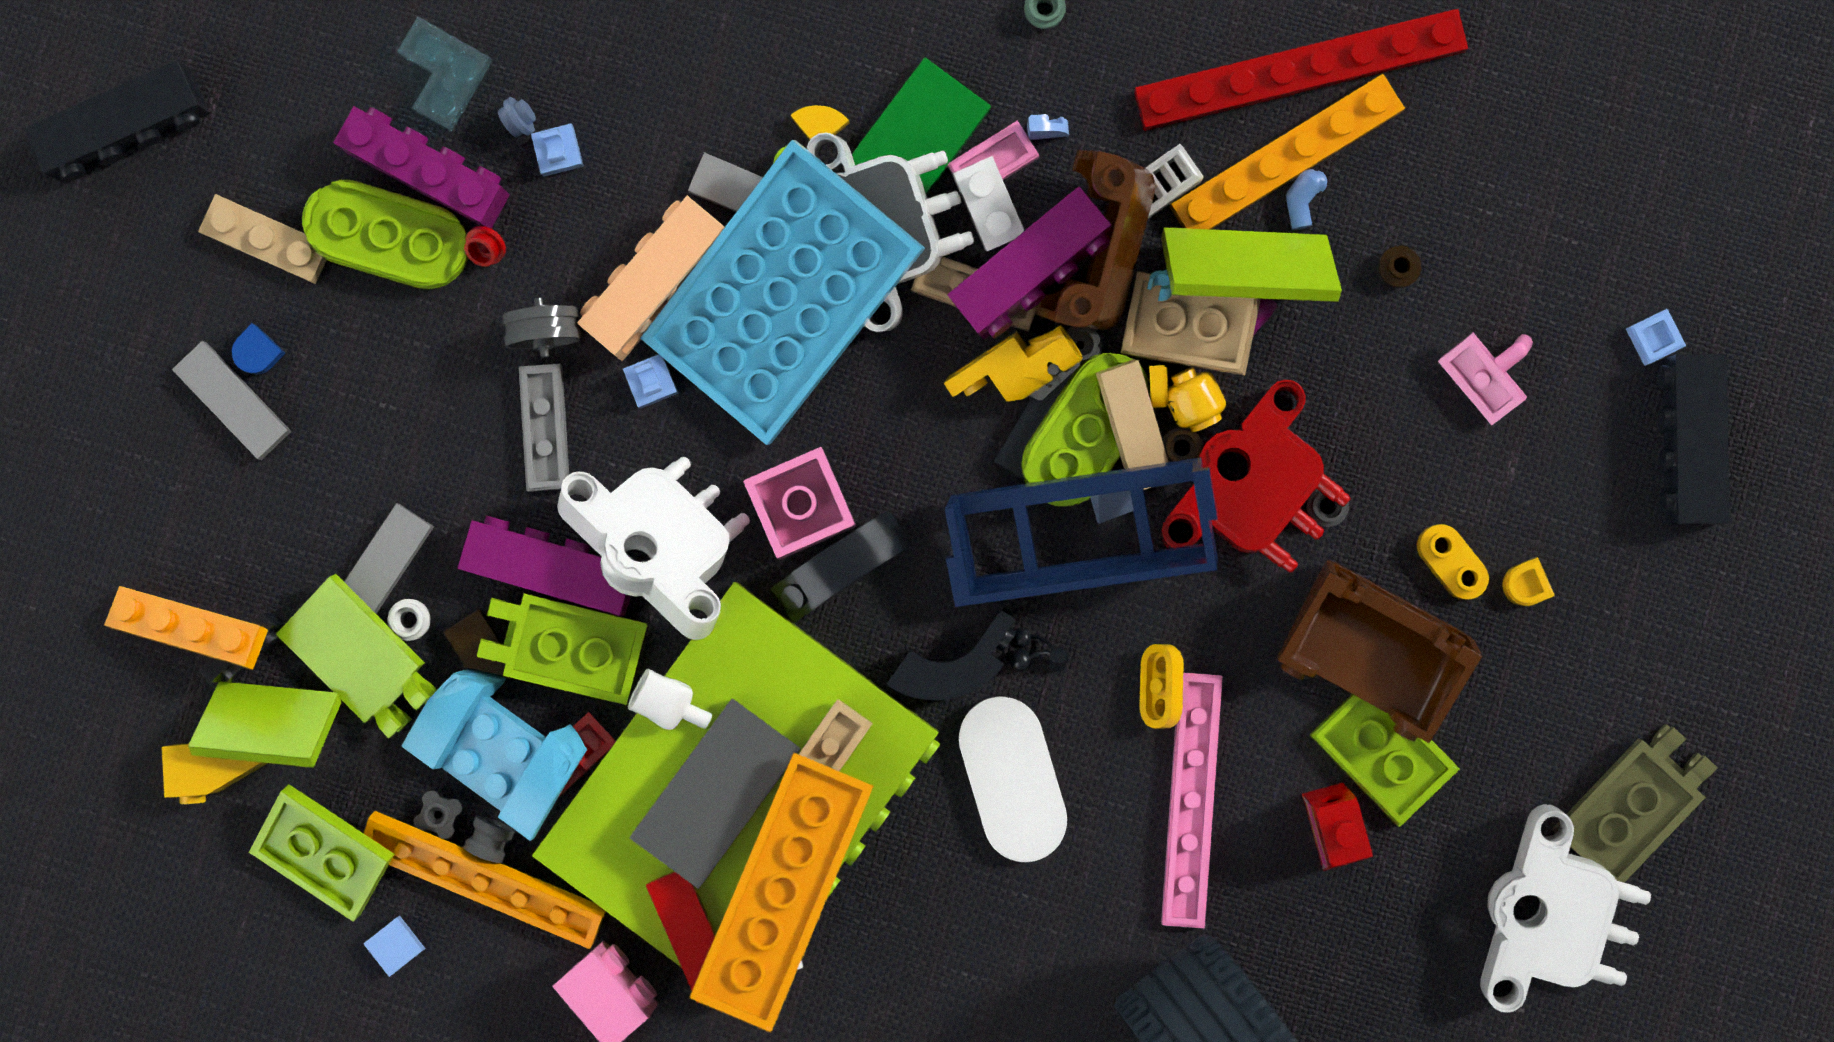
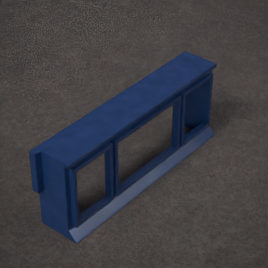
(1036, 580)

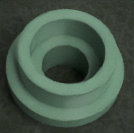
(1044, 21)

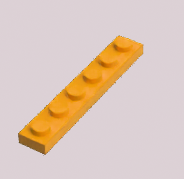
(1288, 156)
(487, 881)

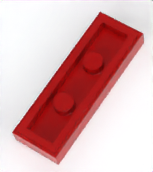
(683, 921)

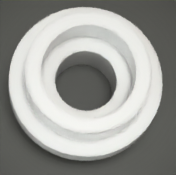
(396, 616)

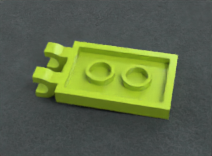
(567, 647)
(357, 655)

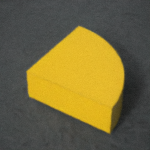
(819, 119)

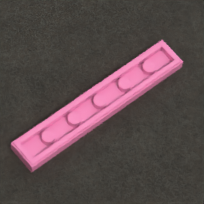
(1192, 802)

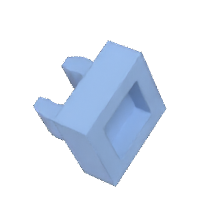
(557, 150)
(650, 381)

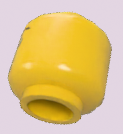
(1195, 399)

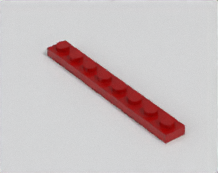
(1301, 69)

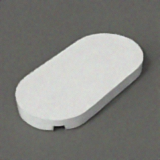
(1012, 779)

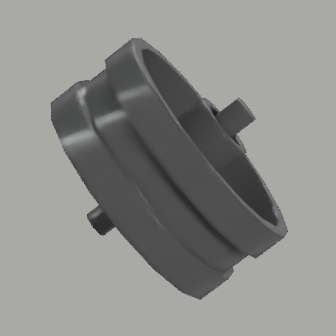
(541, 327)

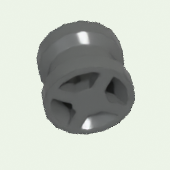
(488, 839)

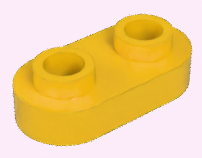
(1452, 563)
(1161, 686)

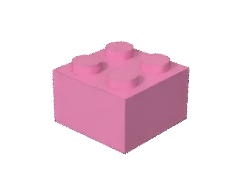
(799, 503)
(607, 994)

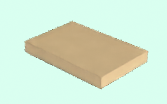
(1190, 329)

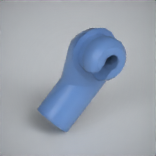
(1300, 194)

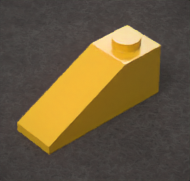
(198, 776)

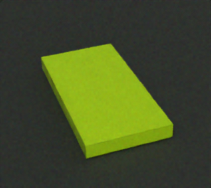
(1250, 264)

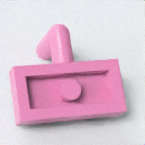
(1485, 377)

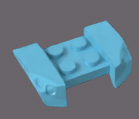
(494, 749)

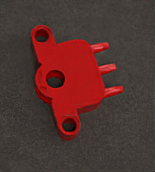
(1278, 483)

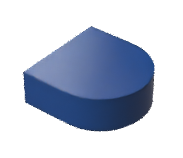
(255, 351)

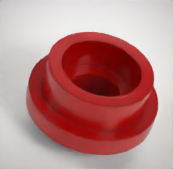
(484, 246)

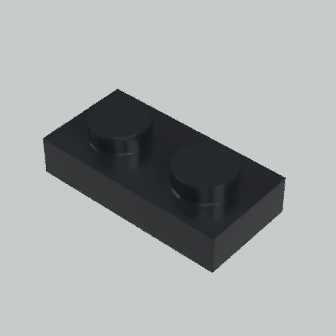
(220, 671)

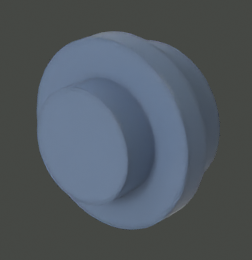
(517, 117)

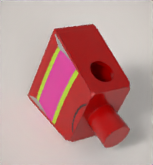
(1337, 826)

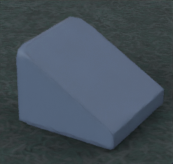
(1111, 505)

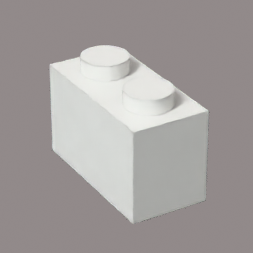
(988, 203)

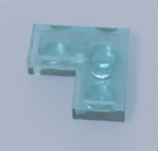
(453, 67)

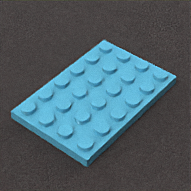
(782, 292)

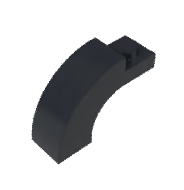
(841, 566)
(955, 678)

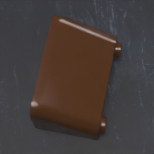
(1128, 200)
(1380, 650)

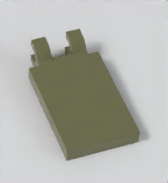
(1637, 804)

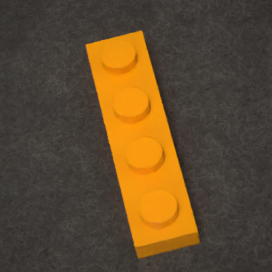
(186, 627)

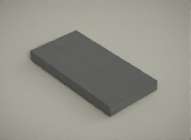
(714, 793)

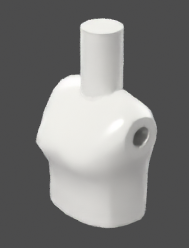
(666, 702)

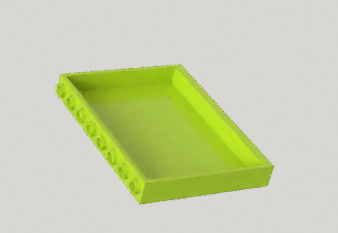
(785, 683)

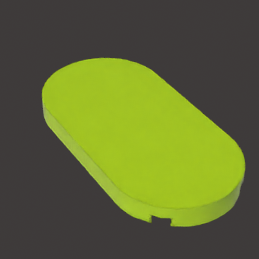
(385, 234)
(1076, 430)

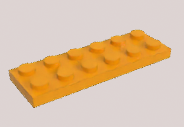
(781, 892)

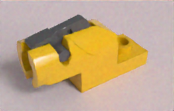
(1020, 368)

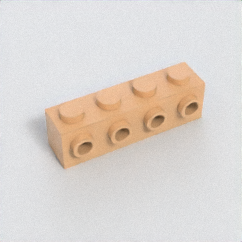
(651, 278)

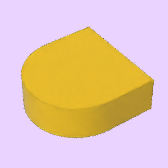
(1159, 386)
(1527, 583)

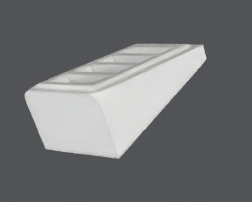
(1188, 168)

